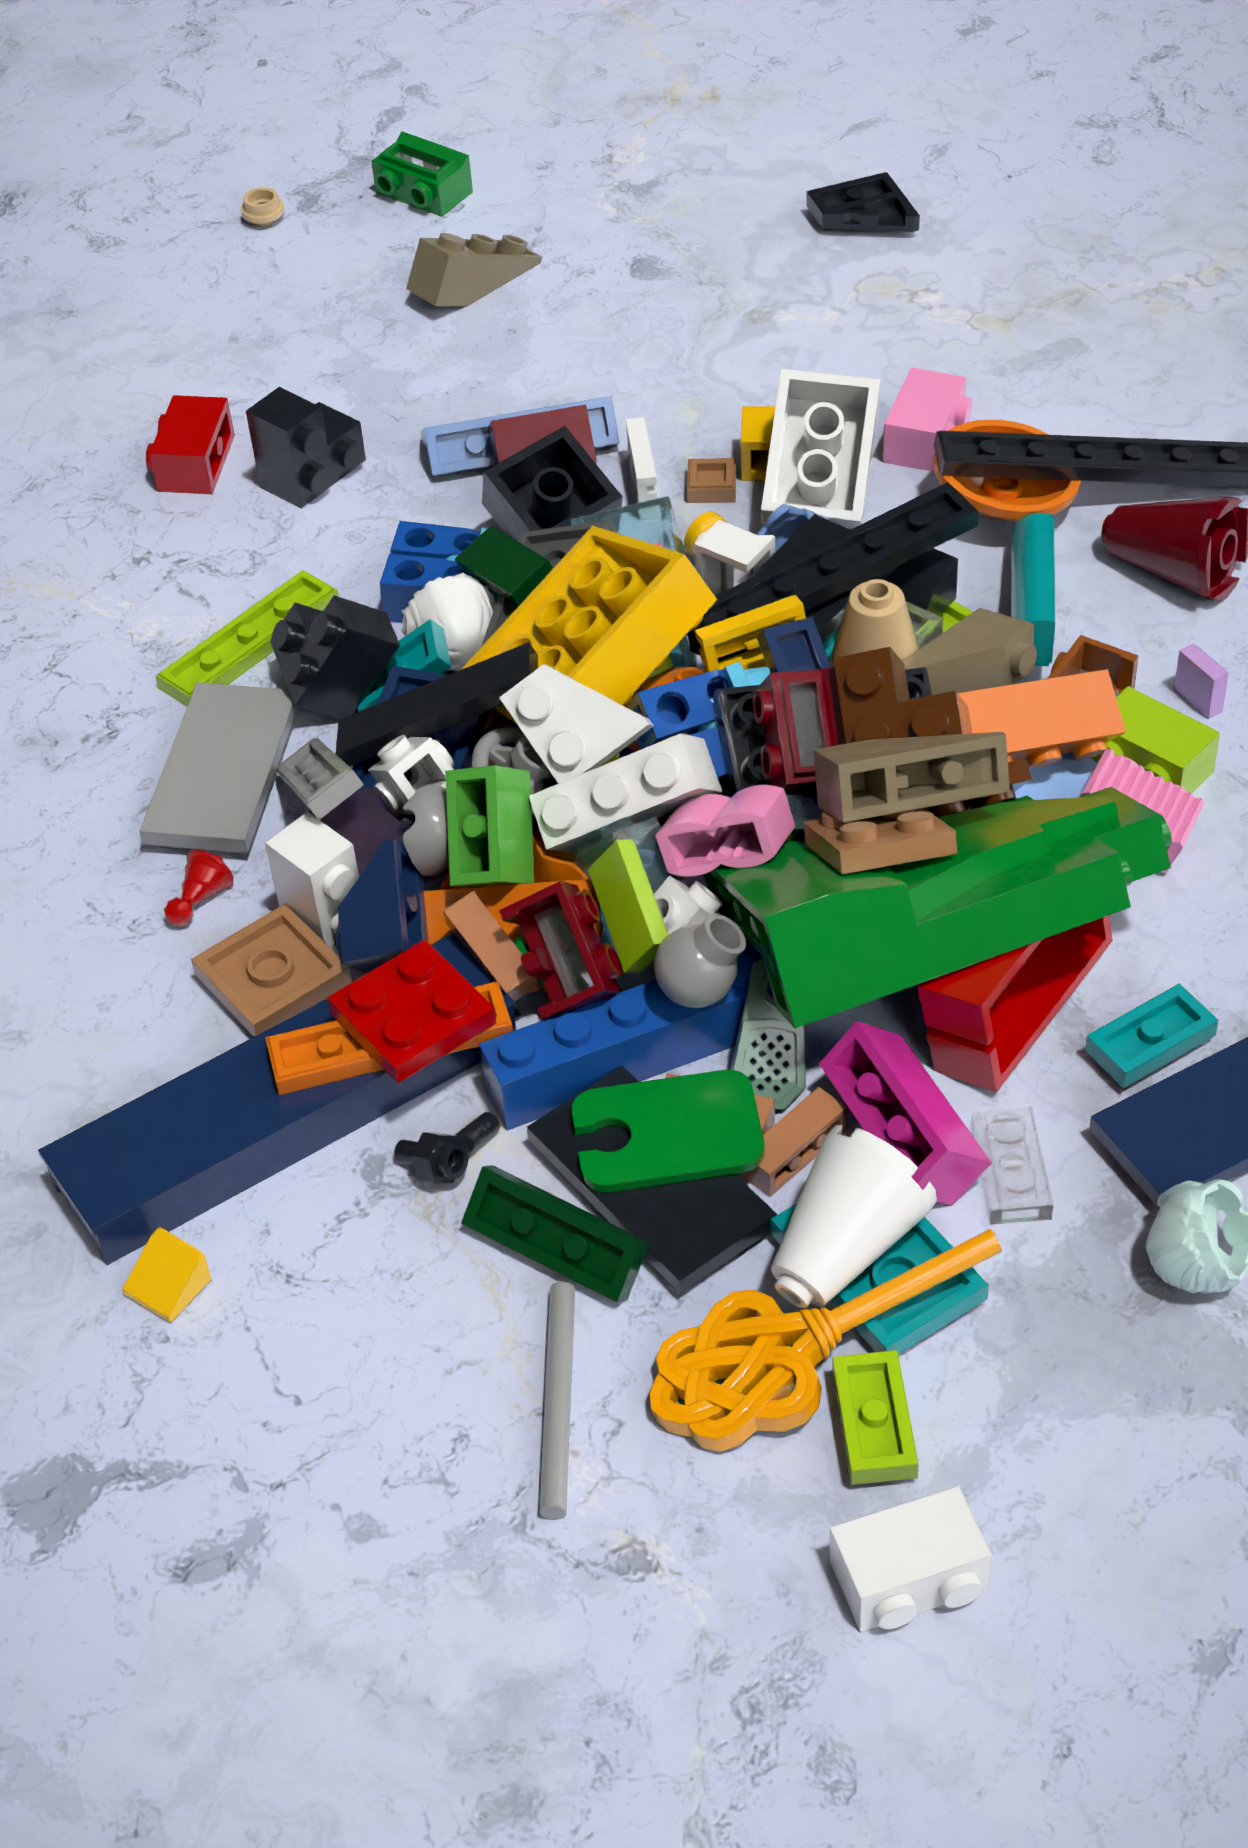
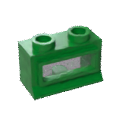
(423, 174)

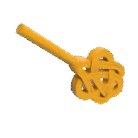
(766, 1380)

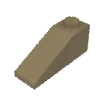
(978, 653)
(909, 773)

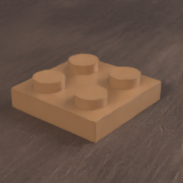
(879, 840)
(271, 970)

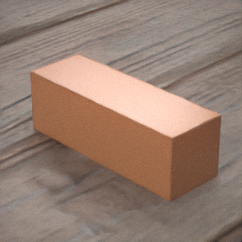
(489, 945)
(796, 1140)

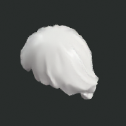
(459, 607)

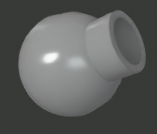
(699, 961)

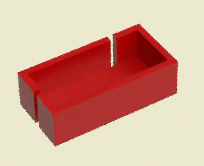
(997, 1008)

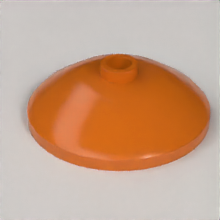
(1009, 497)

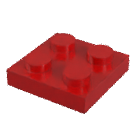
(411, 1011)

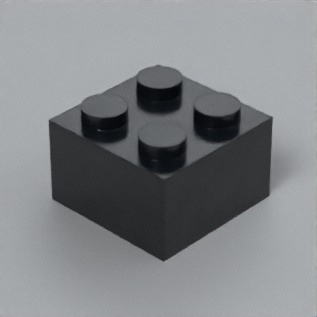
(547, 486)

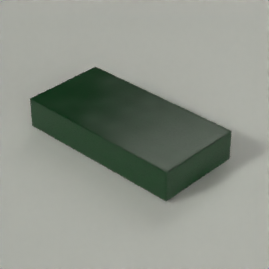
(504, 565)

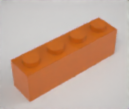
(1050, 716)

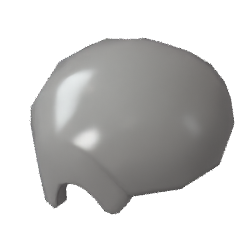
(428, 836)

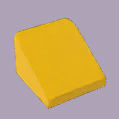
(167, 1275)

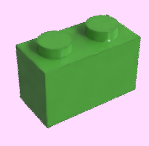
(489, 826)

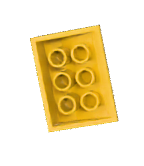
(606, 613)

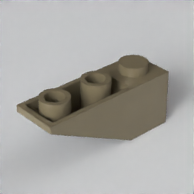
(465, 270)

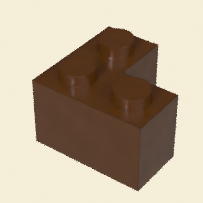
(879, 706)

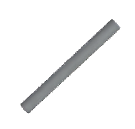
(557, 1402)

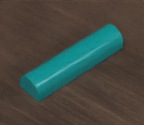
(1035, 580)

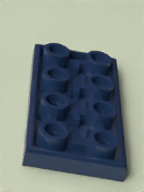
(1183, 1125)

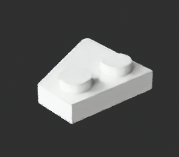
(571, 723)

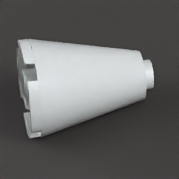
(847, 1216)

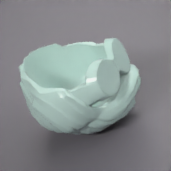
(1185, 1238)

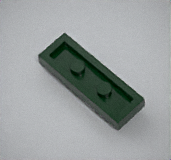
(555, 1233)

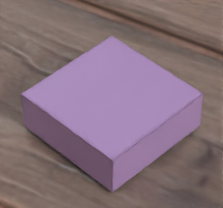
(1201, 681)

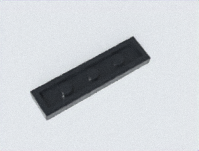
(434, 704)

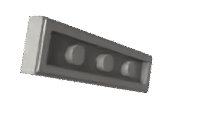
(318, 777)

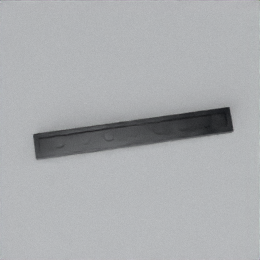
(1091, 458)

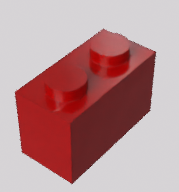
(191, 444)

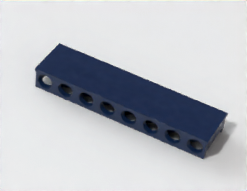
(225, 1131)

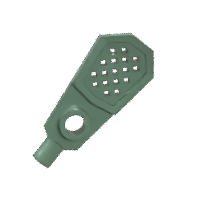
(760, 1018)

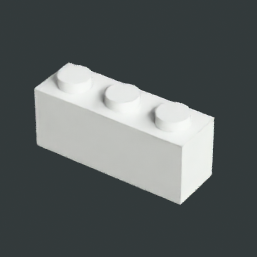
(633, 786)

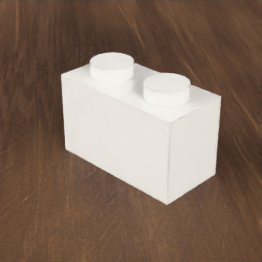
(312, 872)
(910, 1560)

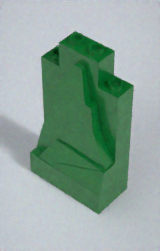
(1015, 880)

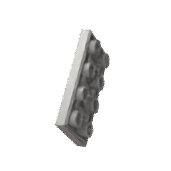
(220, 768)

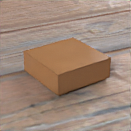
(711, 480)

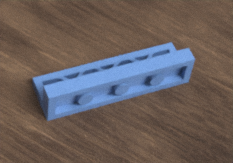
(468, 445)

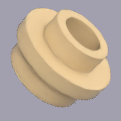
(262, 206)

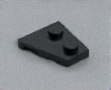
(863, 205)

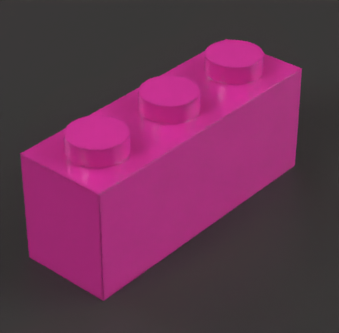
(905, 1108)

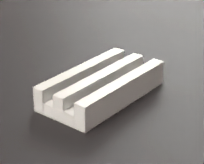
(641, 460)

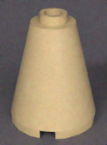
(875, 620)

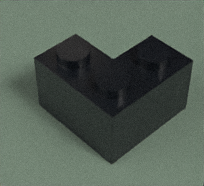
(302, 446)
(333, 654)

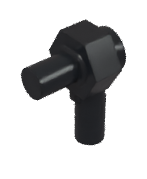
(445, 1156)

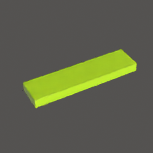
(243, 640)

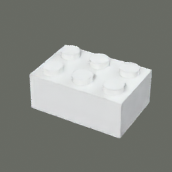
(821, 445)

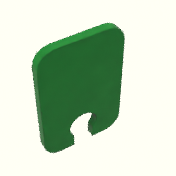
(677, 1130)

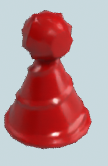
(203, 878)

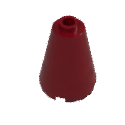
(1182, 541)

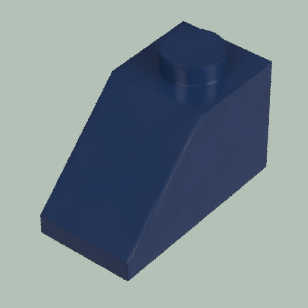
(382, 910)

